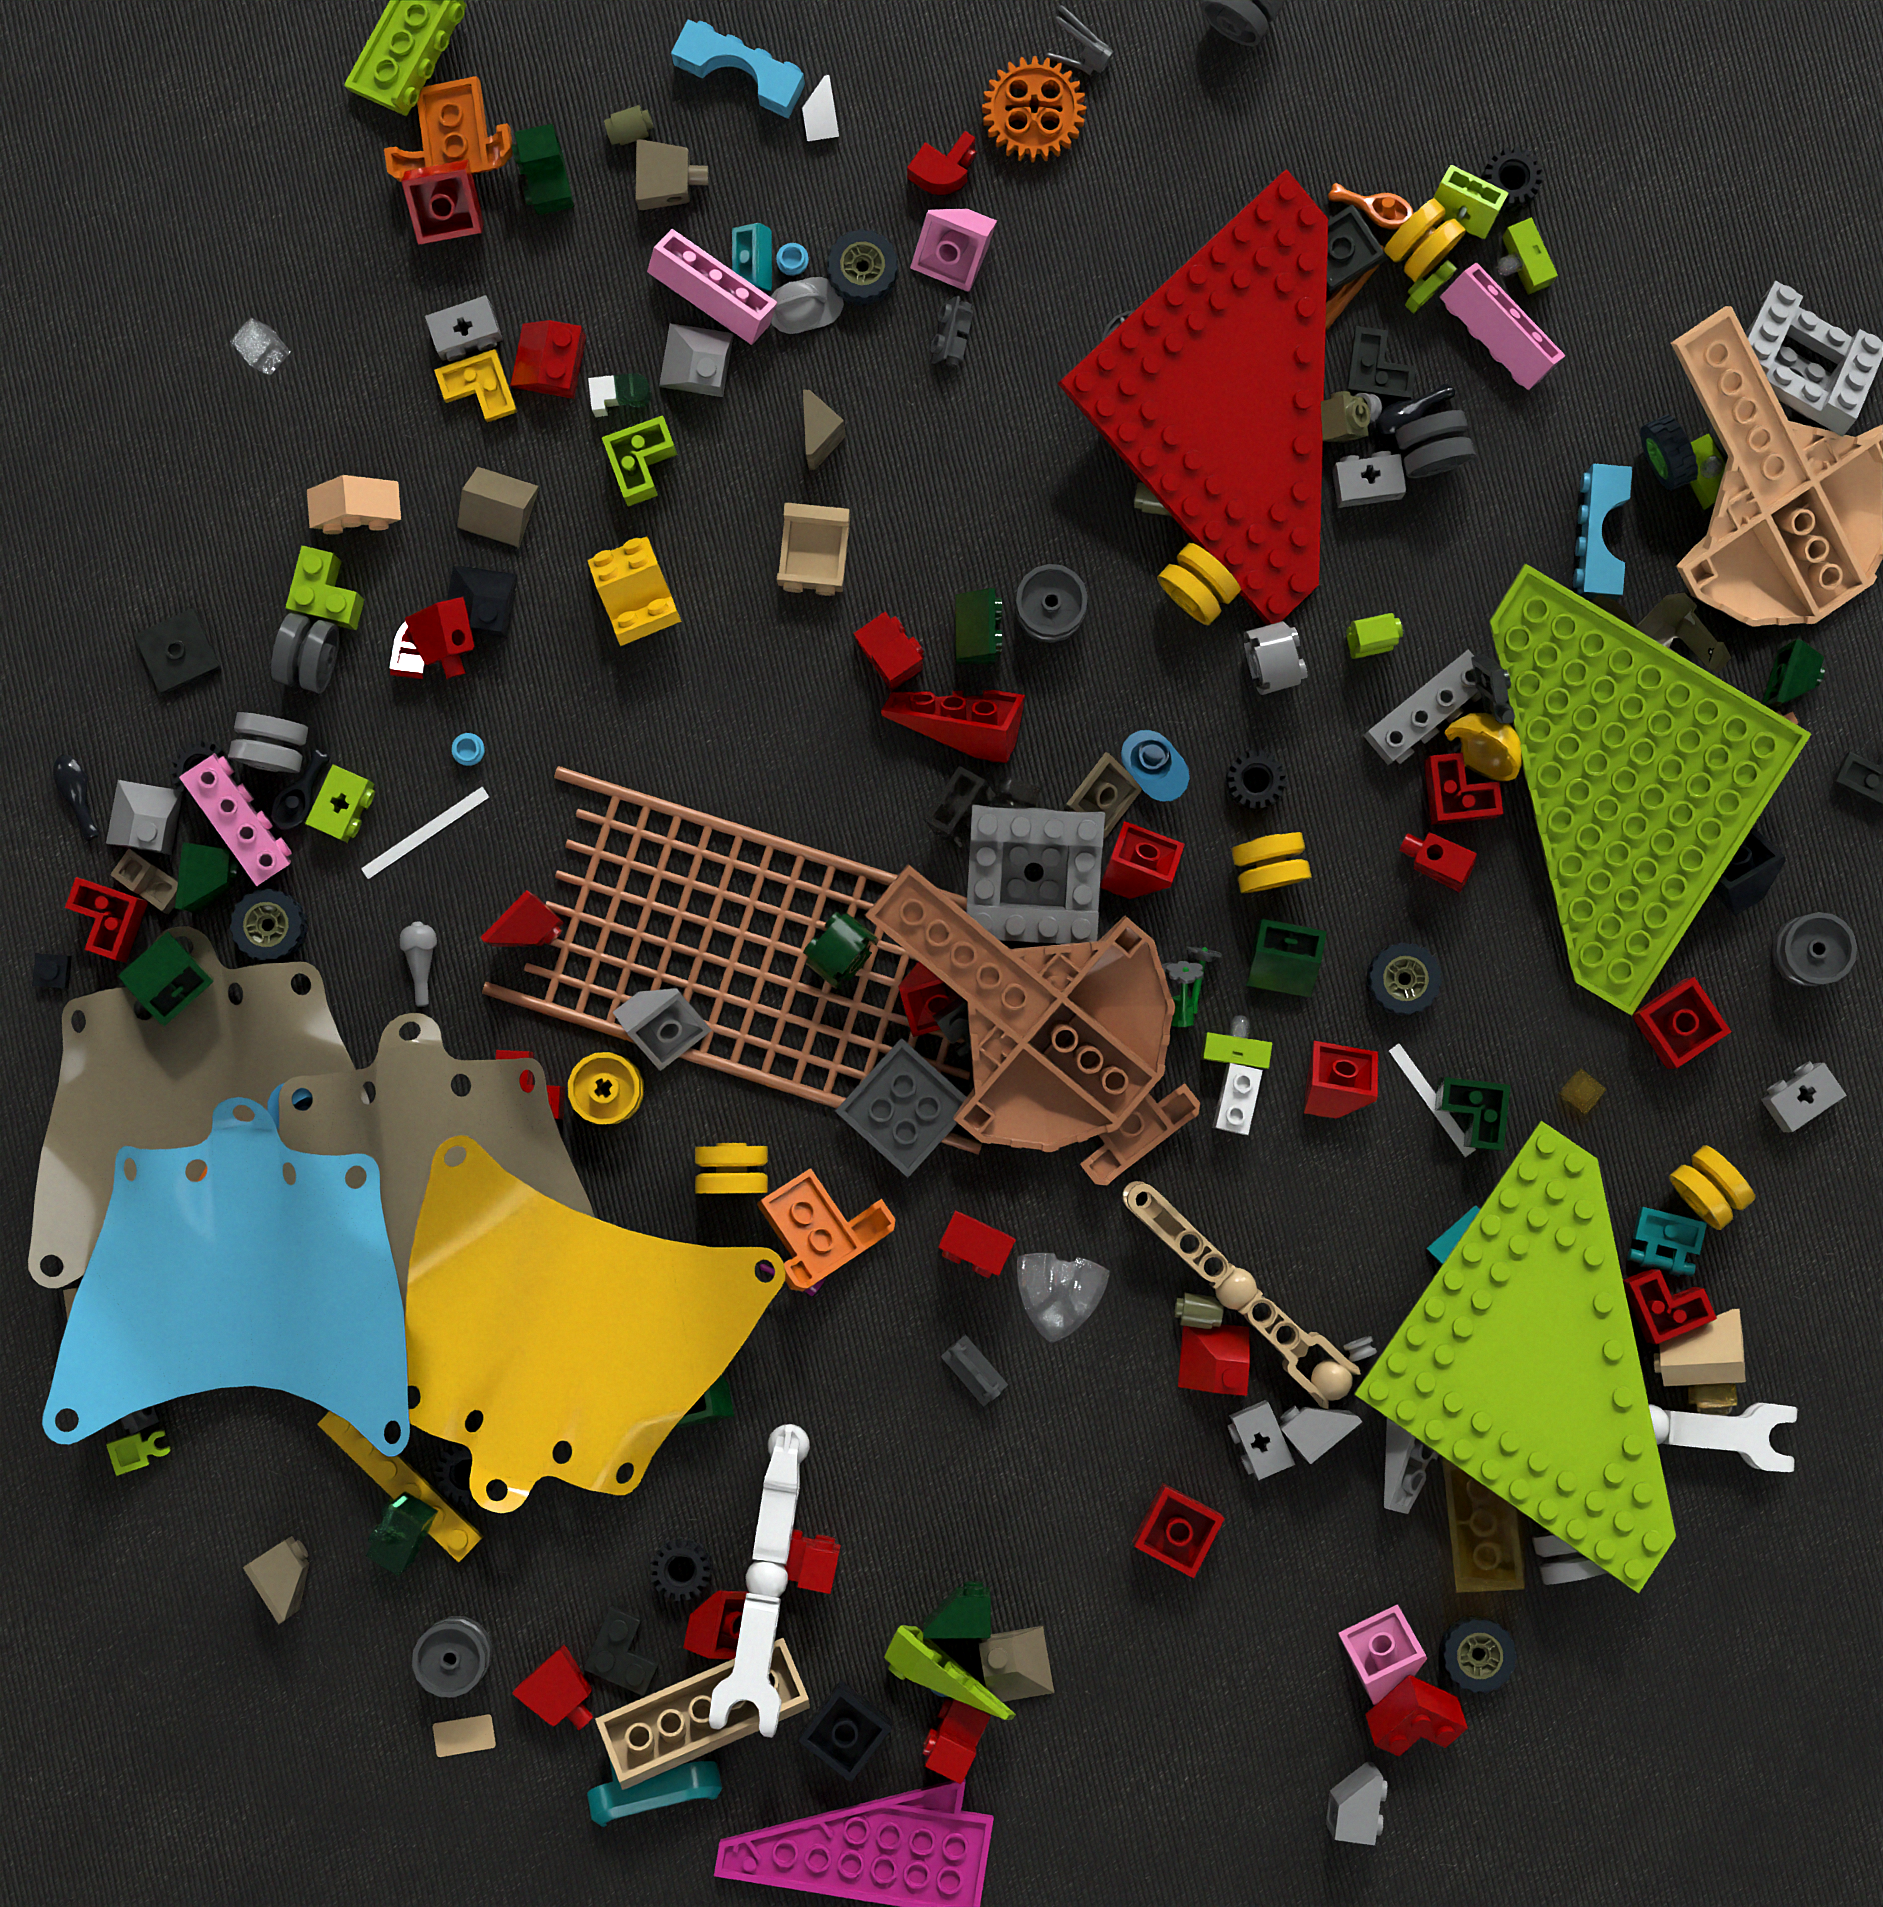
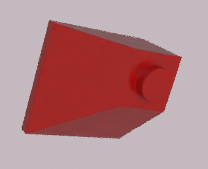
(1141, 862)
(524, 924)
(923, 997)
(1340, 1080)
(1215, 1359)
(716, 1625)

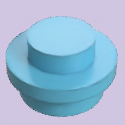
(792, 259)
(468, 749)

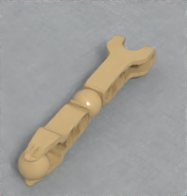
(1238, 1291)

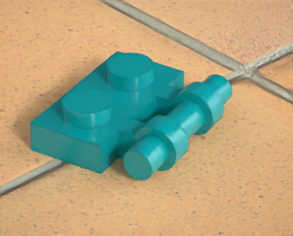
(1669, 1231)

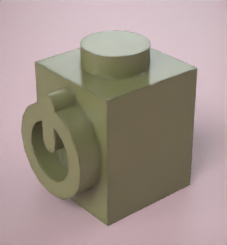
(1344, 418)

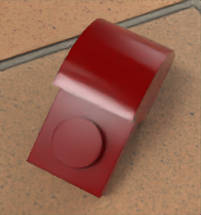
(942, 173)

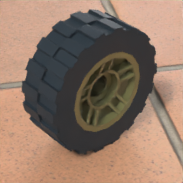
(847, 257)
(254, 913)
(1410, 961)
(1494, 1663)

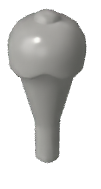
(418, 945)

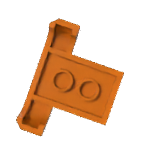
(453, 131)
(817, 1230)

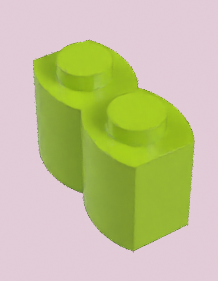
(1373, 635)

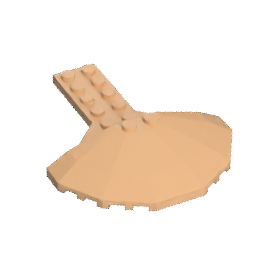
(1795, 502)

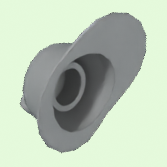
(805, 305)

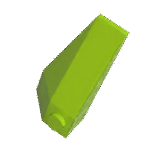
(930, 1666)

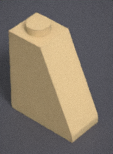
(1704, 1354)

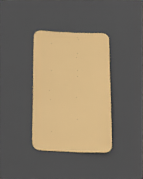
(464, 1735)

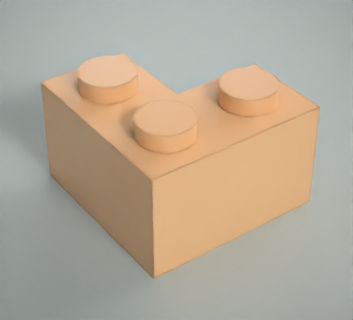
(353, 502)

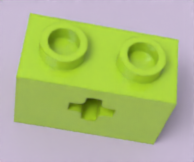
(1470, 201)
(344, 787)

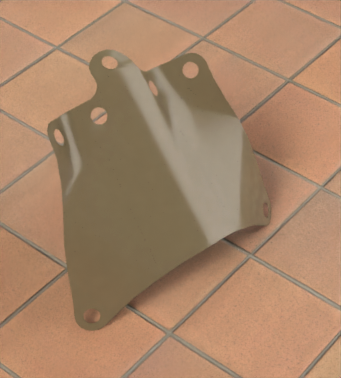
(159, 1086)
(418, 1113)

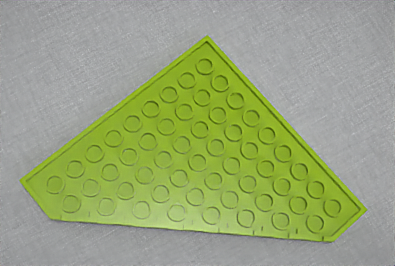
(1633, 776)
(1532, 1365)

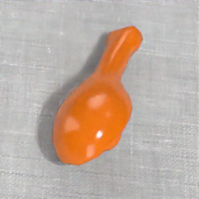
(1383, 208)

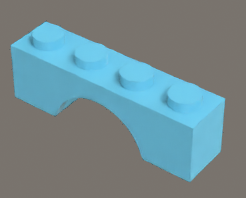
(704, 50)
(1599, 571)

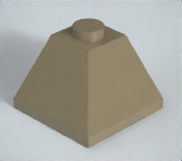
(281, 1577)
(1016, 1664)

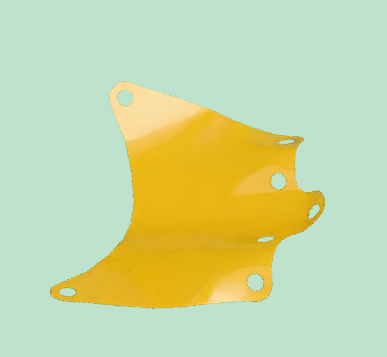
(561, 1329)

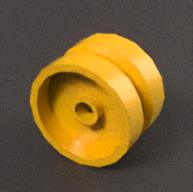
(1420, 236)
(1199, 583)
(1270, 857)
(587, 1082)
(731, 1168)
(1712, 1187)

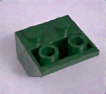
(975, 627)
(1285, 958)
(166, 978)

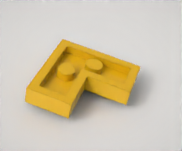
(482, 376)

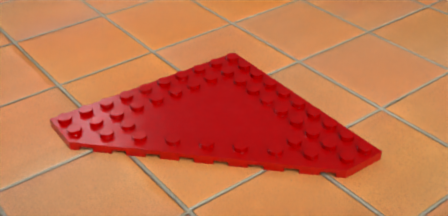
(1222, 395)

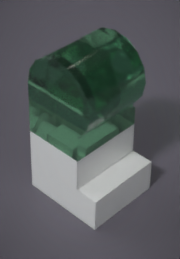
(618, 391)

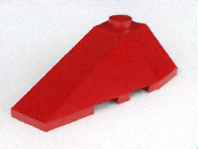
(972, 724)

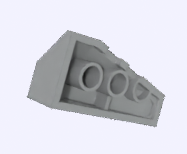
(1404, 1468)

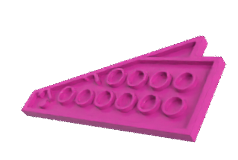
(882, 1851)

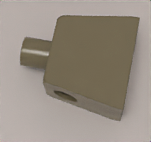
(665, 175)

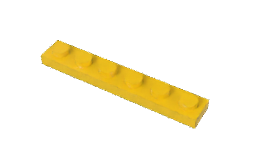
(395, 1477)

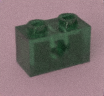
(401, 1532)

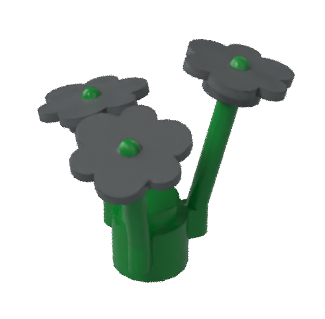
(1187, 973)

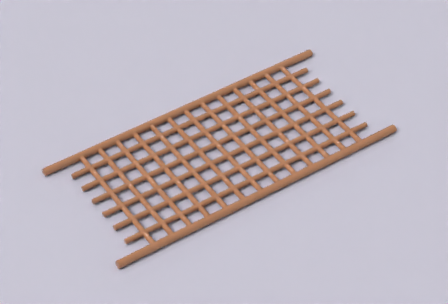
(701, 1056)

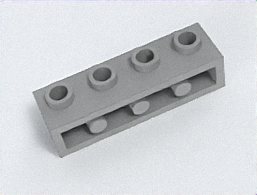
(1424, 710)

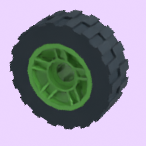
(1669, 452)

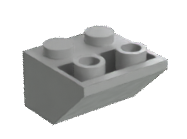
(1356, 1805)

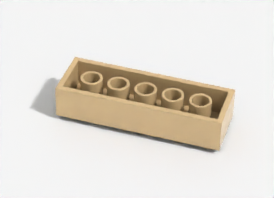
(675, 1724)

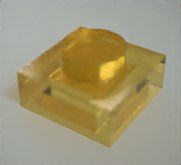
(1582, 1091)

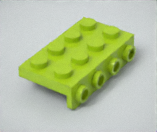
(404, 51)

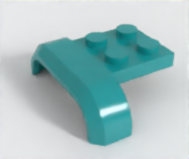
(671, 1787)

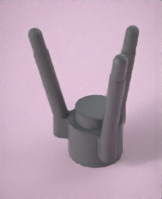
(1095, 53)

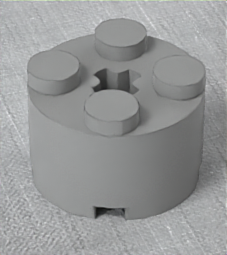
(1274, 657)

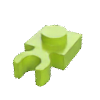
(1424, 290)
(132, 1452)

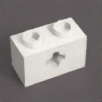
(1237, 1098)

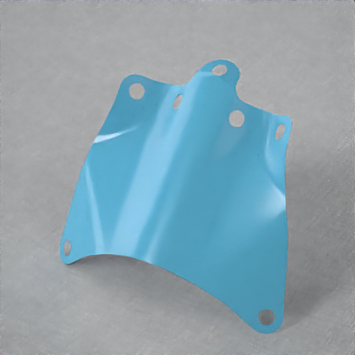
(237, 1286)

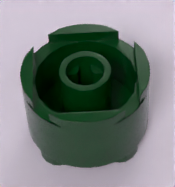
(840, 949)

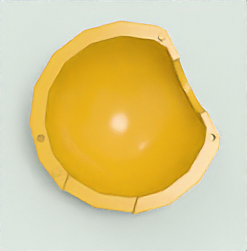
(1488, 746)

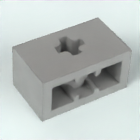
(448, 324)
(1353, 490)
(1821, 1094)
(1261, 1420)

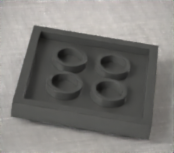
(903, 1107)

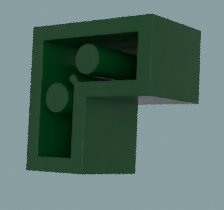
(542, 160)
(1485, 1109)

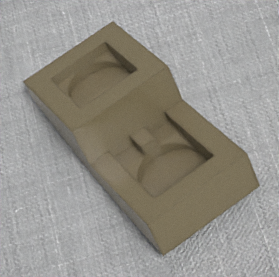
(147, 880)

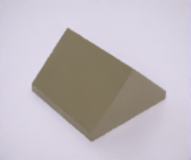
(822, 429)
(496, 506)
(1107, 790)

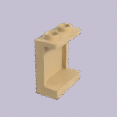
(813, 548)

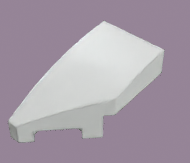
(820, 113)

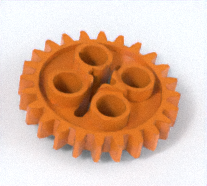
(1033, 80)

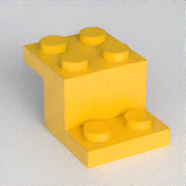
(633, 590)

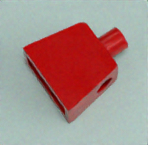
(442, 634)
(1453, 866)
(557, 1690)

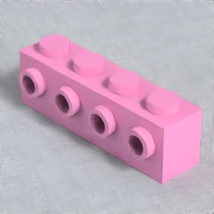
(711, 286)
(1501, 326)
(236, 819)

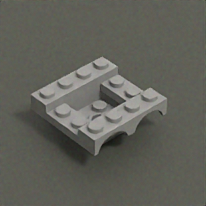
(1805, 386)
(1036, 910)

